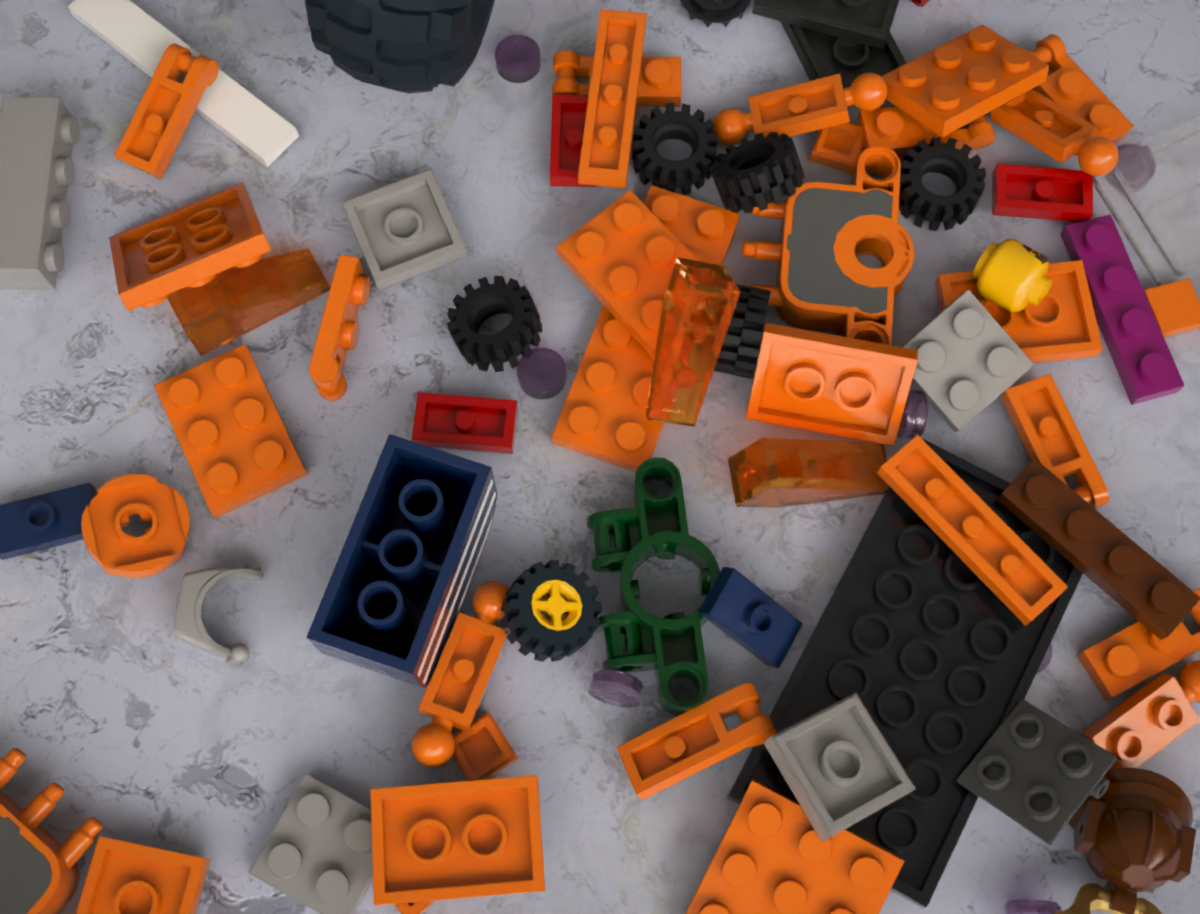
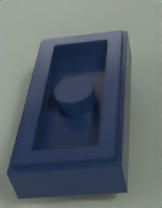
(43, 520)
(750, 617)

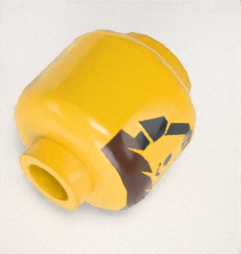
(1012, 275)

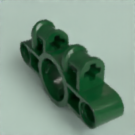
(649, 530)

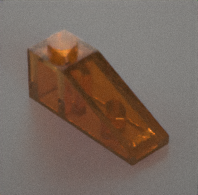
(247, 298)
(689, 339)
(805, 472)

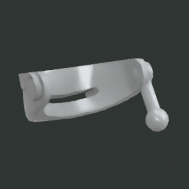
(188, 618)

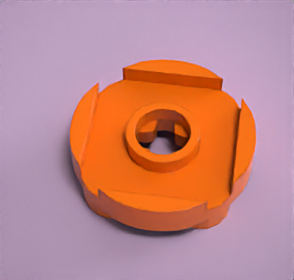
(122, 552)

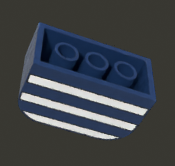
(407, 562)

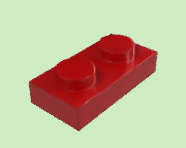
(567, 139)
(1042, 193)
(465, 423)

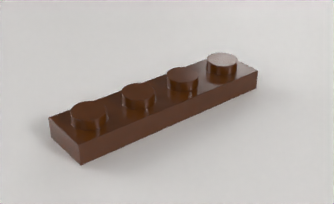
(1099, 549)

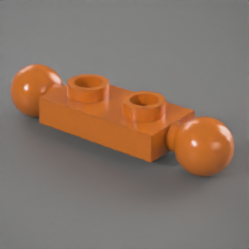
(801, 107)
(1057, 132)
(461, 676)
(1149, 718)

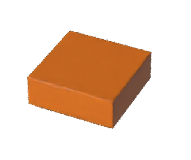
(839, 147)
(1175, 307)
(482, 749)

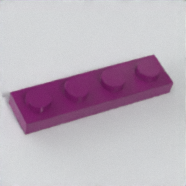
(1123, 310)

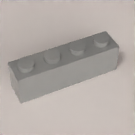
(34, 183)

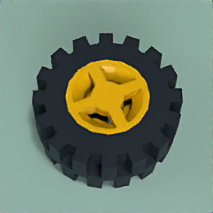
(563, 598)

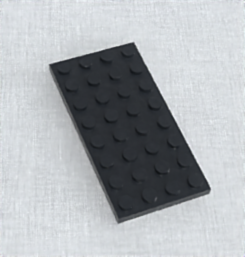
(930, 663)

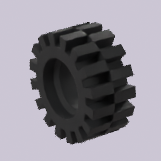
(679, 126)
(951, 163)
(757, 172)
(484, 303)
(744, 333)

